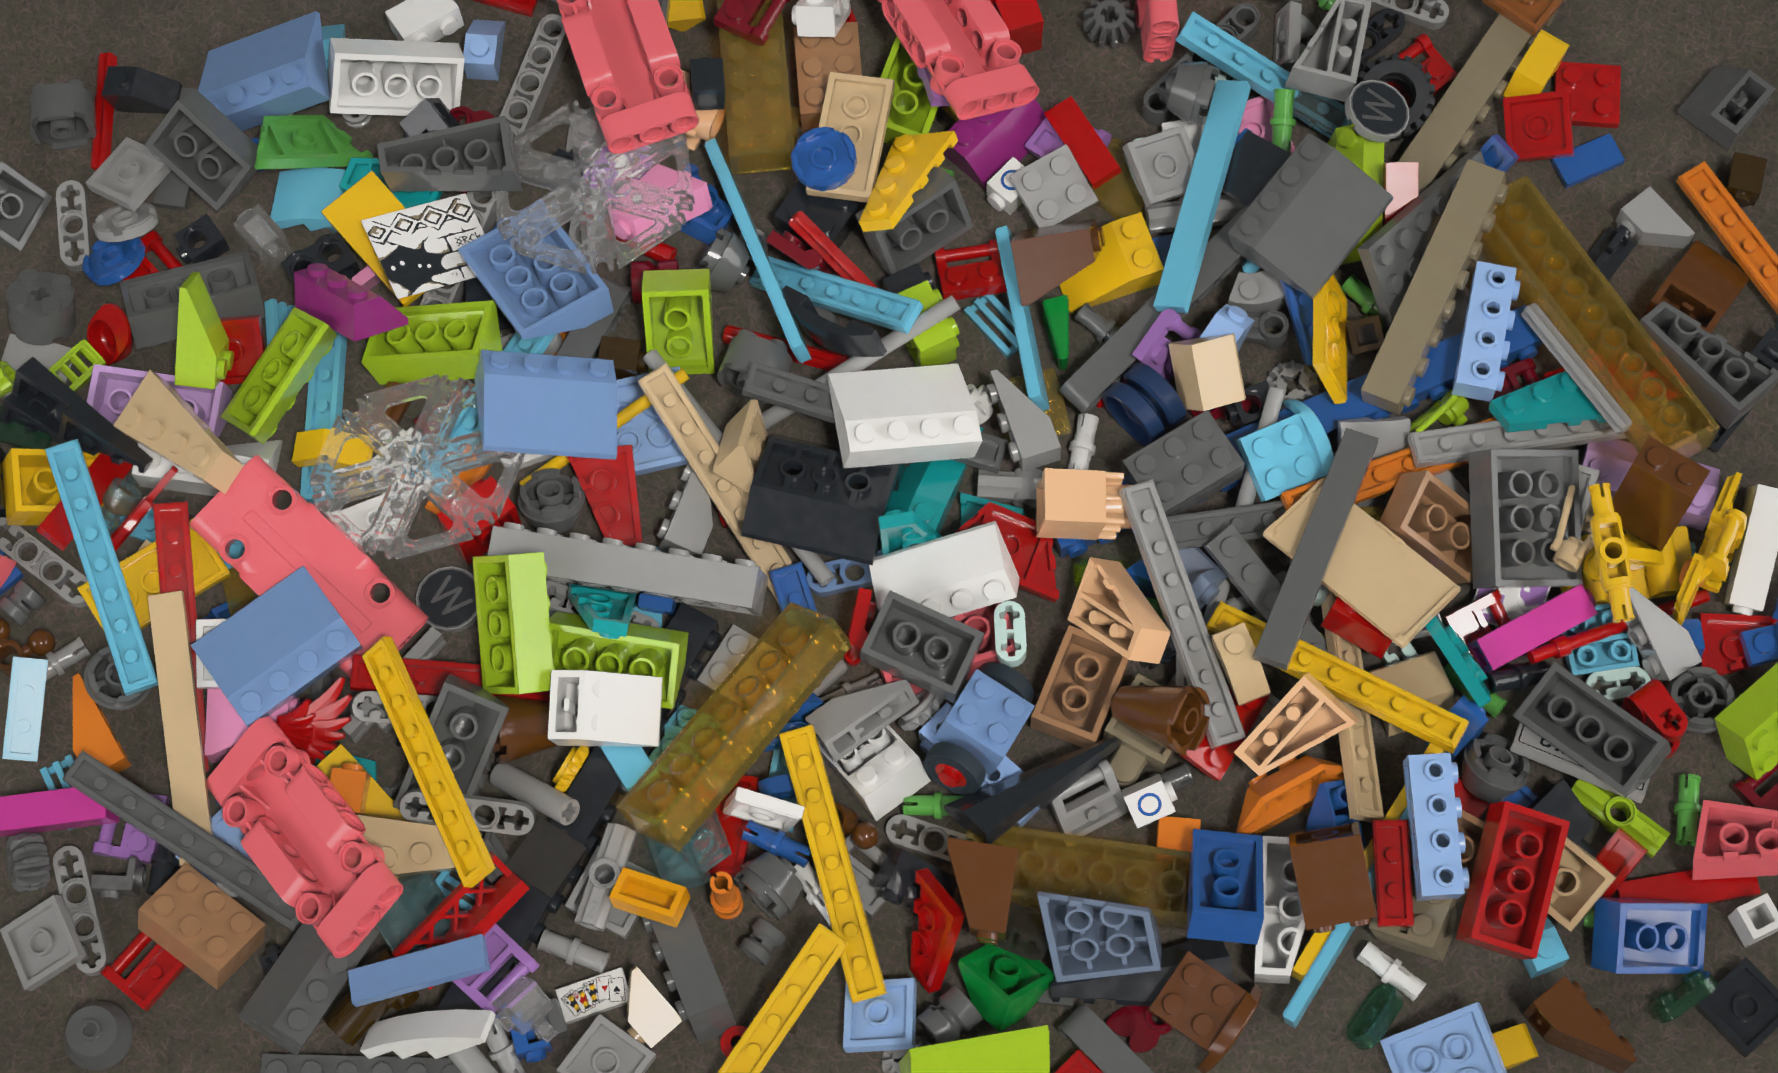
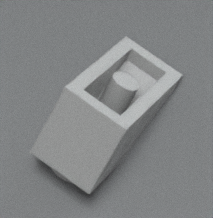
(1654, 222)

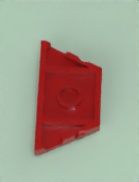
(1029, 553)

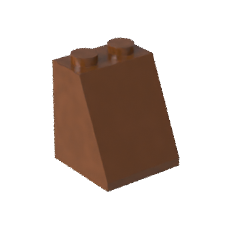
(1053, 254)
(1657, 493)
(1332, 877)
(985, 885)

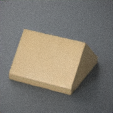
(1207, 372)
(742, 446)
(1422, 677)
(1577, 885)

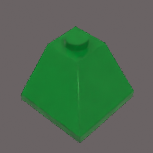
(1003, 984)

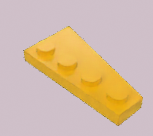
(902, 175)

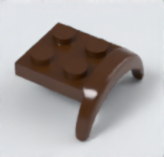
(1205, 1007)

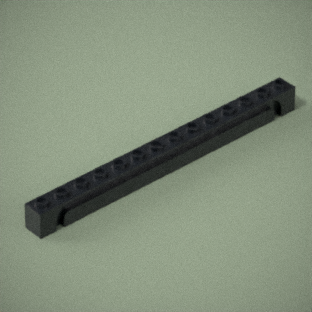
(597, 792)

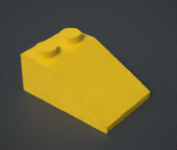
(1122, 267)
(30, 486)

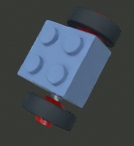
(979, 728)

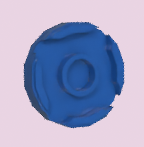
(824, 159)
(113, 261)

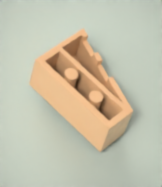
(1118, 612)
(1295, 724)

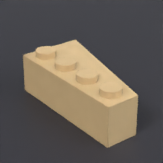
(171, 429)
(408, 846)

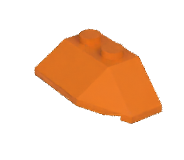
(1284, 793)

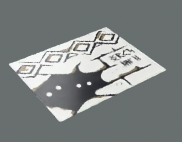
(423, 242)

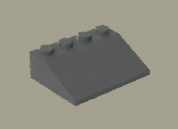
(1309, 216)
(1516, 516)

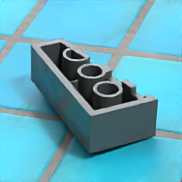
(1716, 372)
(693, 976)

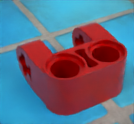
(1651, 705)

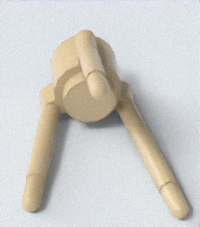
(1572, 551)

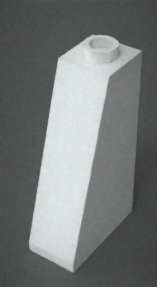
(1757, 553)

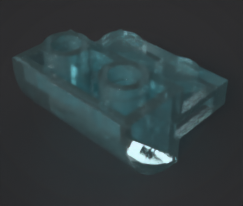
(692, 863)
(414, 905)

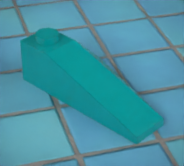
(929, 490)

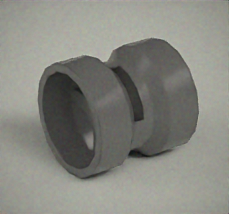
(20, 611)
(762, 942)

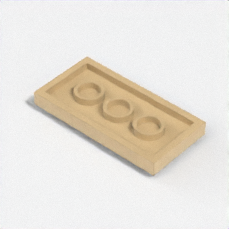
(860, 110)

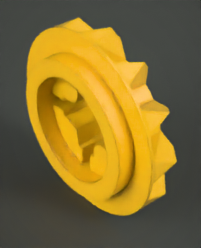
(570, 767)

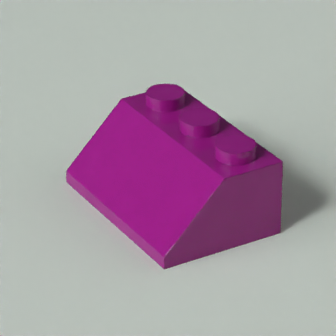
(993, 140)
(343, 303)

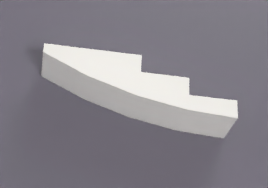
(430, 1031)

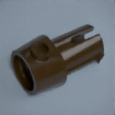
(354, 1022)

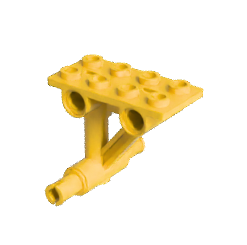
(1625, 562)

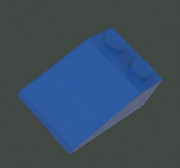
(1225, 887)
(1648, 936)

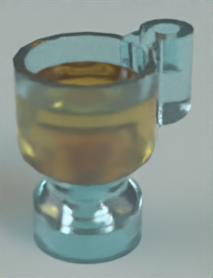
(119, 500)

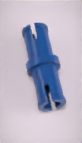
(777, 843)

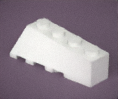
(185, 482)
(1283, 915)

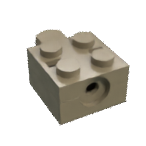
(1135, 749)
(1432, 929)

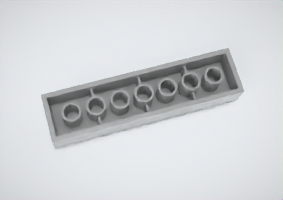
(639, 570)

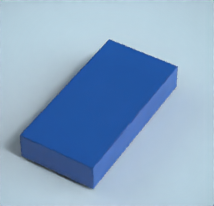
(1588, 161)

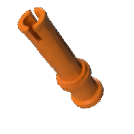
(725, 896)

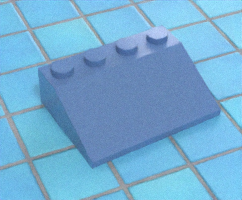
(268, 72)
(533, 293)
(547, 404)
(276, 646)

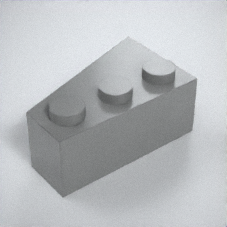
(1334, 52)

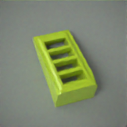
(72, 356)

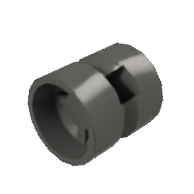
(950, 1017)

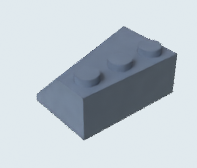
(1099, 937)

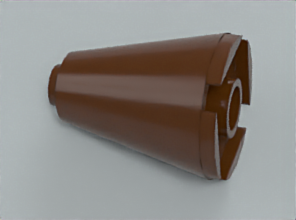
(1164, 714)
(523, 729)

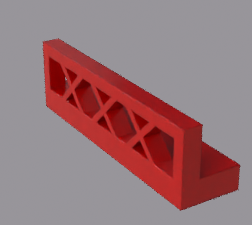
(476, 921)

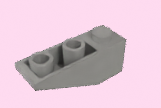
(1029, 428)
(691, 517)
(1660, 640)

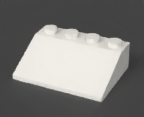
(904, 415)

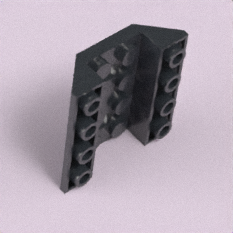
(818, 506)

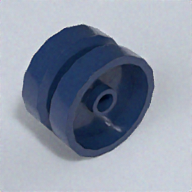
(1144, 404)

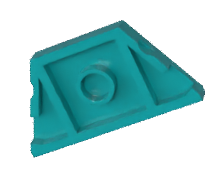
(1461, 660)

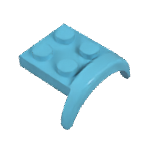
(1287, 452)

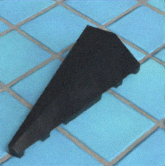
(50, 406)
(1002, 805)
(1143, 987)

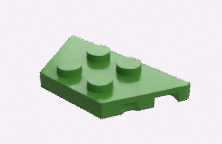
(303, 143)

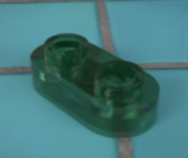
(1676, 1002)
(1374, 1016)

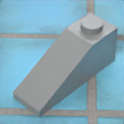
(858, 716)

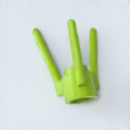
(1447, 411)

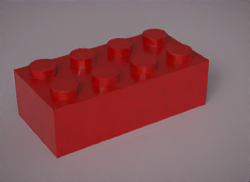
(1513, 880)

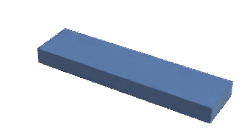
(418, 970)

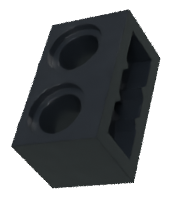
(319, 253)

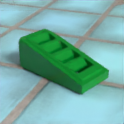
(1056, 320)

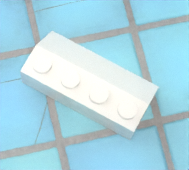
(392, 75)
(950, 572)

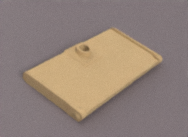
(1372, 570)

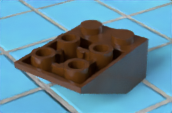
(1702, 286)
(1572, 1024)

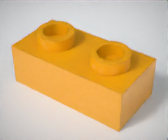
(649, 897)

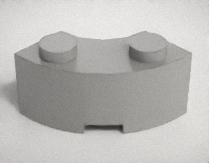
(1257, 292)

